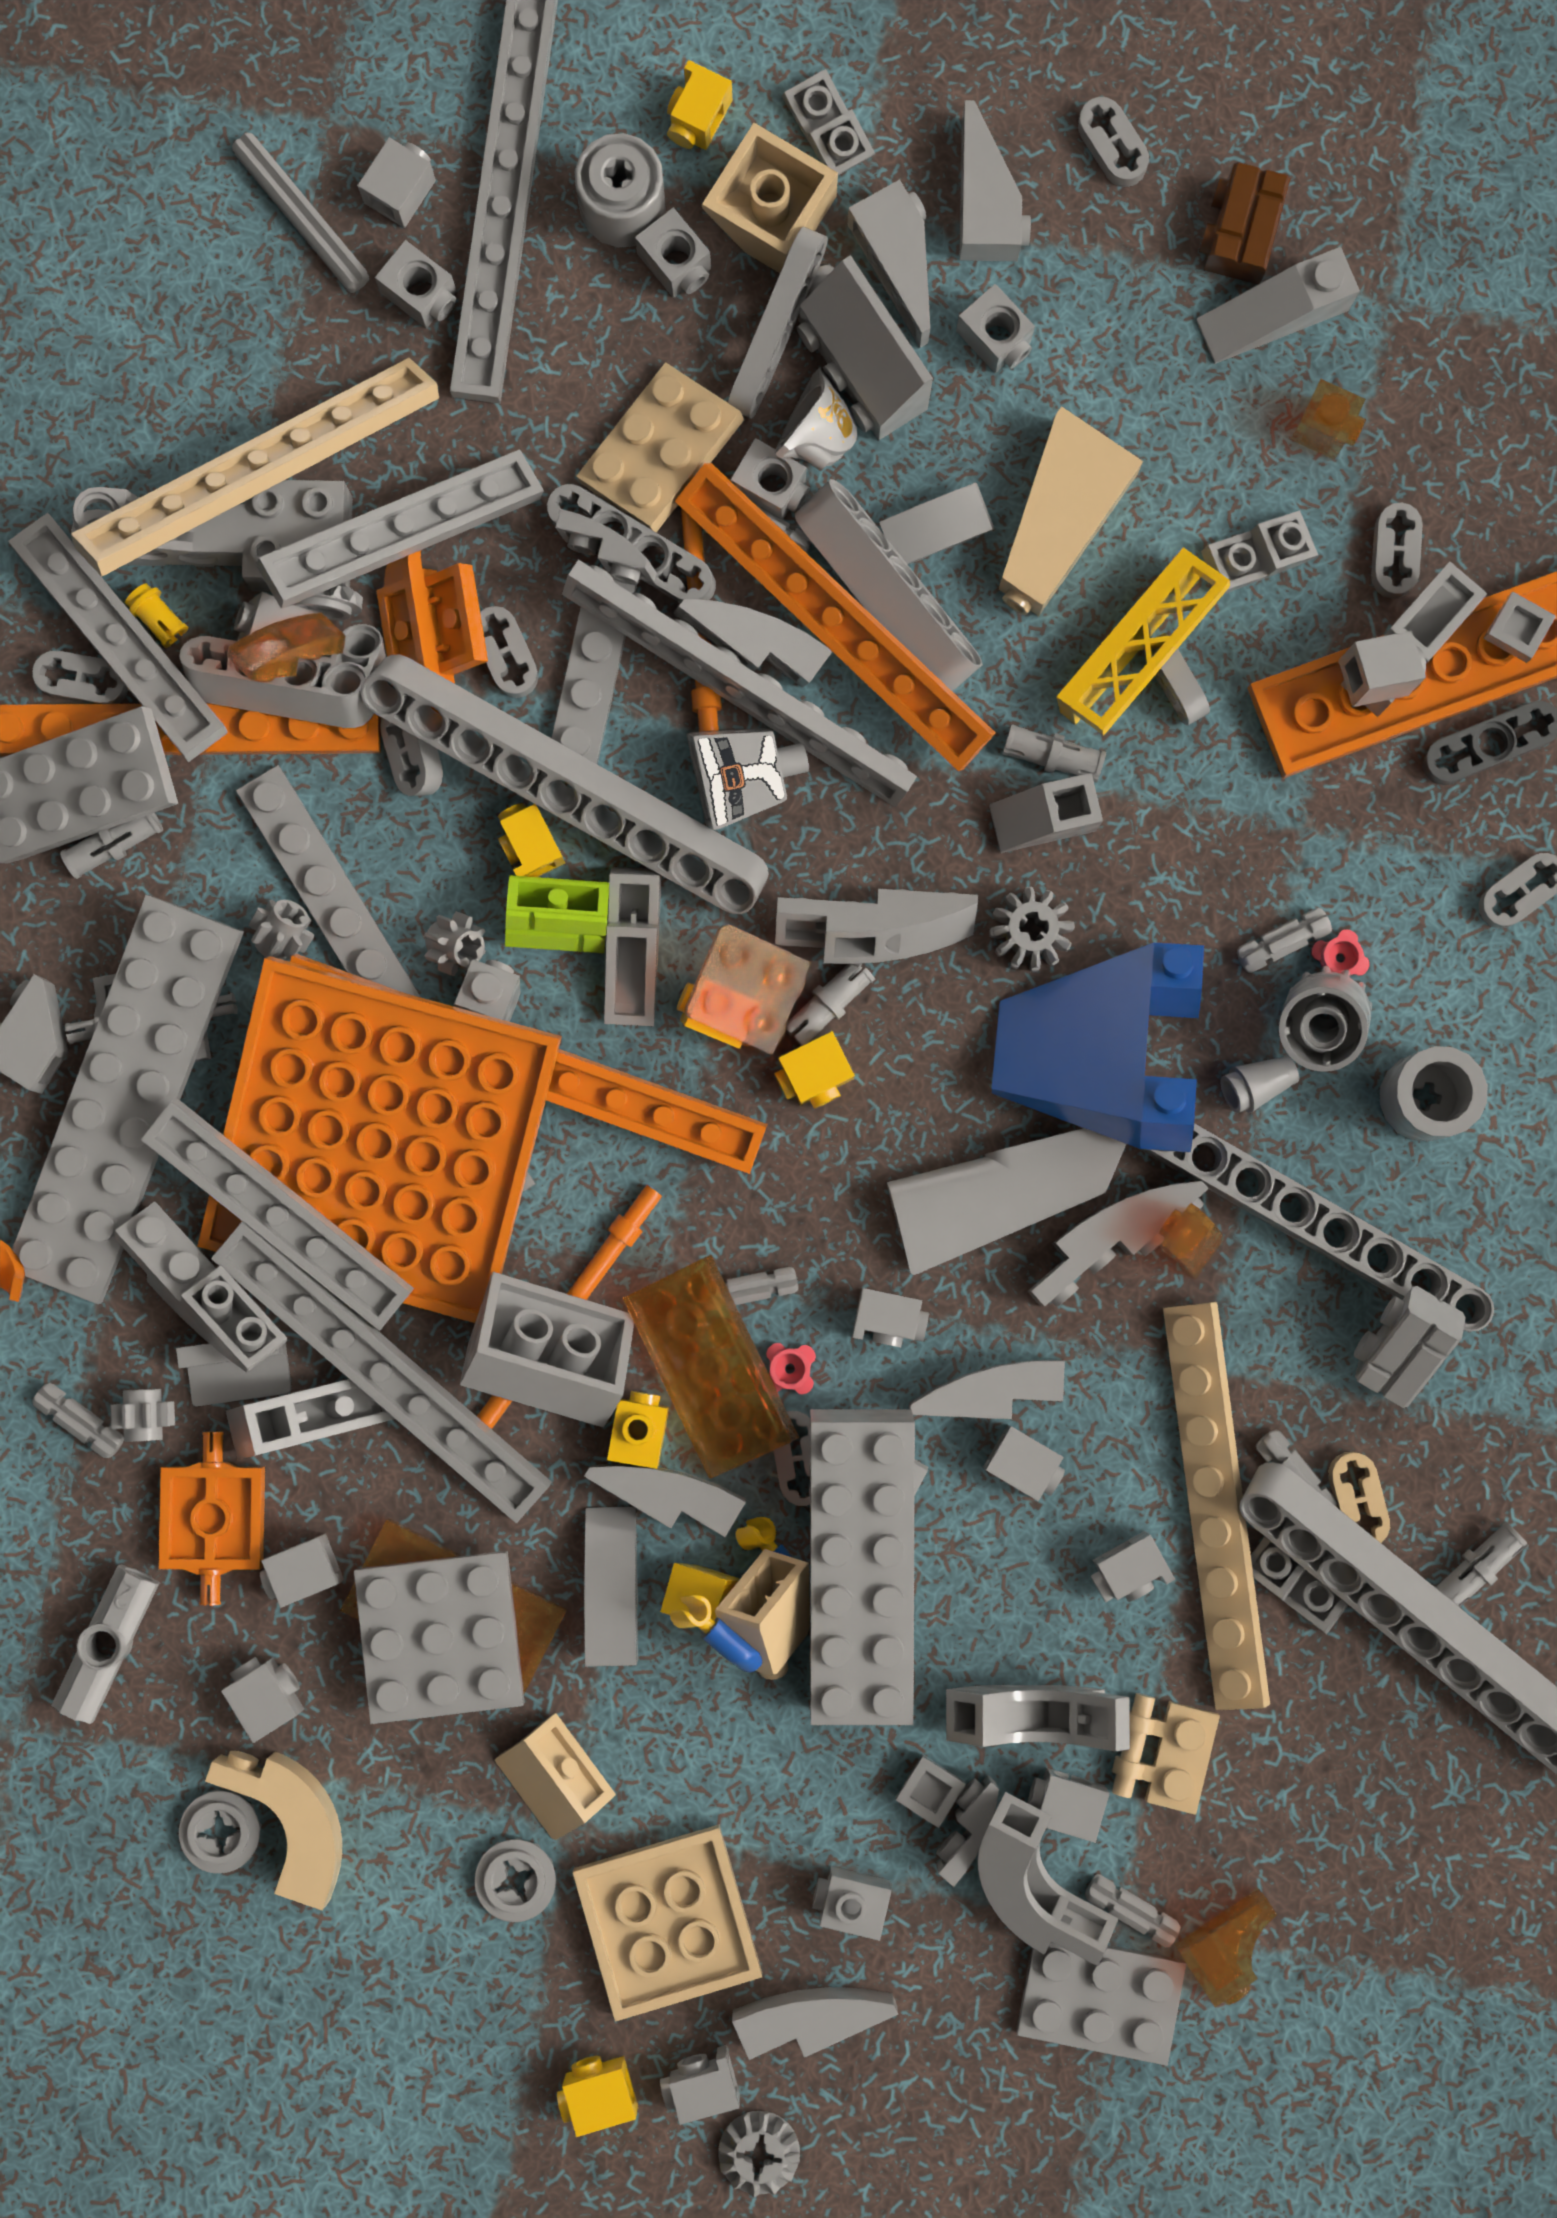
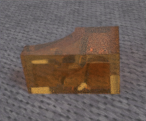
(1224, 1946)

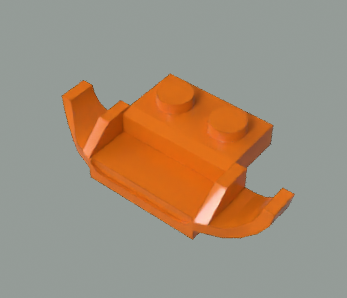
(432, 616)

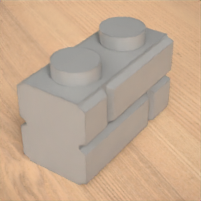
(1409, 1345)

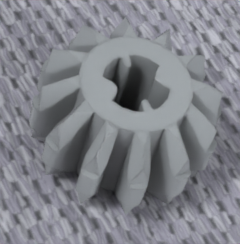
(1020, 941)

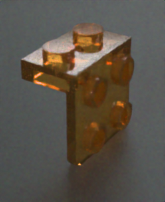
(747, 989)

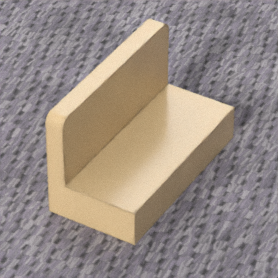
(555, 1777)

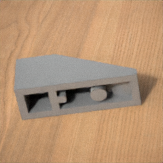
(990, 199)
(893, 240)
(1280, 306)
(302, 1418)

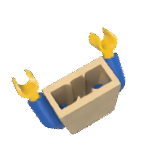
(763, 1613)

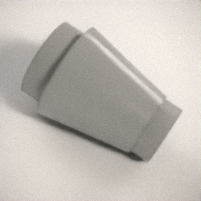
(1257, 1083)

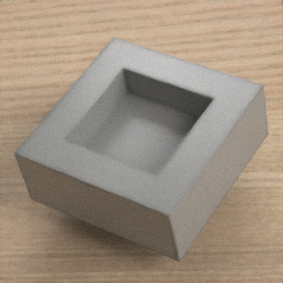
(1519, 627)
(930, 1791)

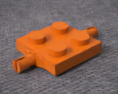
(211, 1518)

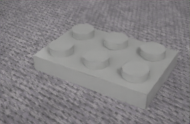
(1111, 2008)

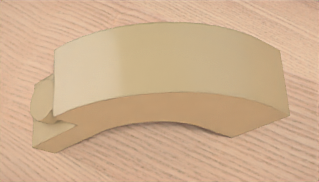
(306, 1816)

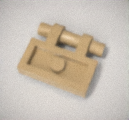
(1180, 1757)

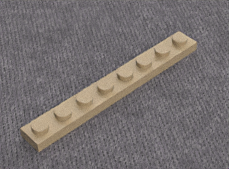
(254, 467)
(1214, 1507)

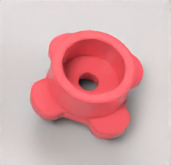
(1344, 944)
(800, 1358)

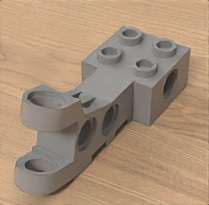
(241, 534)

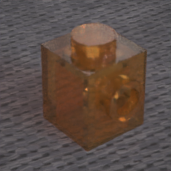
(1330, 420)

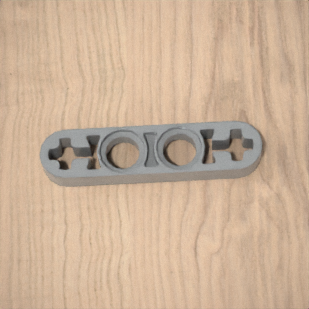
(778, 321)
(641, 538)

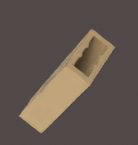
(1068, 503)

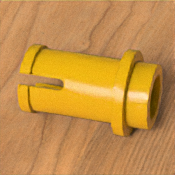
(155, 614)

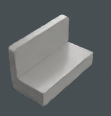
(218, 1380)

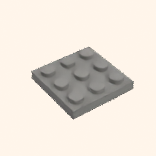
(439, 1637)

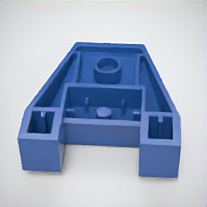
(1083, 1046)

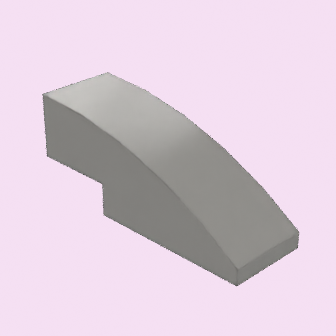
(1436, 615)
(756, 638)
(632, 946)
(992, 1390)
(667, 1492)
(611, 1587)
(811, 2017)

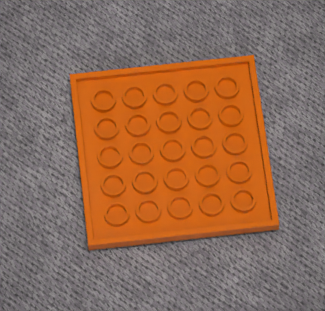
(391, 1124)

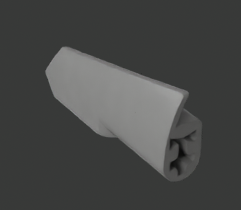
(996, 1195)

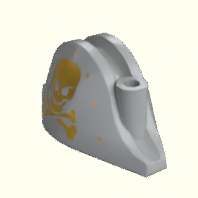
(819, 425)

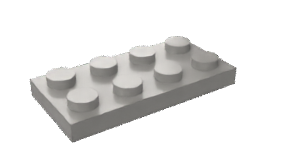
(82, 784)

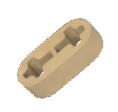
(1370, 1491)

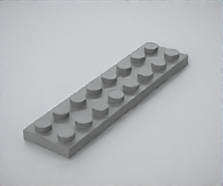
(124, 1084)

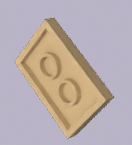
(659, 447)

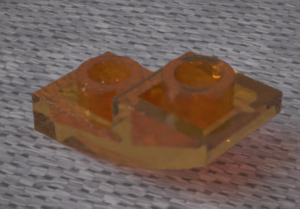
(277, 647)
(1190, 1239)

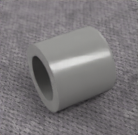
(619, 213)
(1451, 1077)

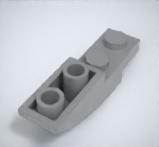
(893, 929)
(1129, 1222)
(197, 1290)

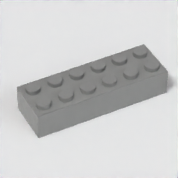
(862, 1566)

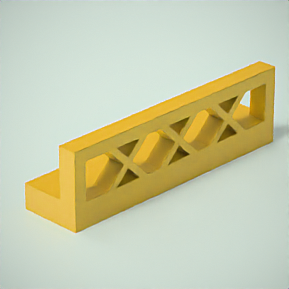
(1134, 634)

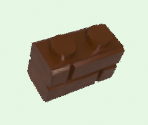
(1246, 222)

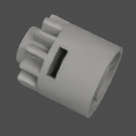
(1322, 1042)

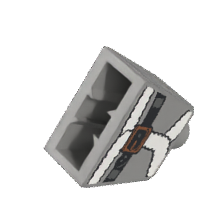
(741, 772)

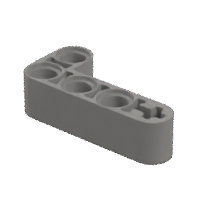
(320, 692)

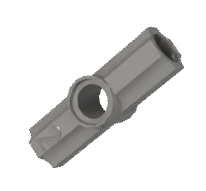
(91, 1671)

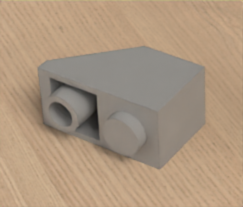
(1047, 813)
(33, 1035)

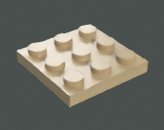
(667, 1922)

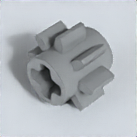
(281, 929)
(454, 943)
(142, 1415)

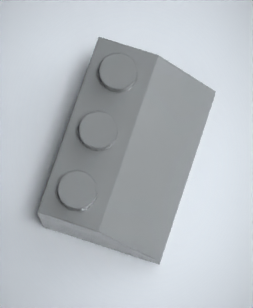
(864, 351)
(549, 1350)

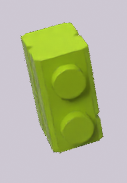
(556, 914)

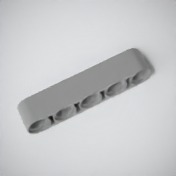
(886, 583)

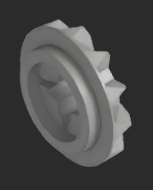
(334, 603)
(205, 1850)
(508, 1903)
(742, 2136)

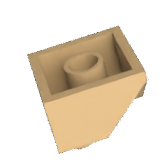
(770, 195)

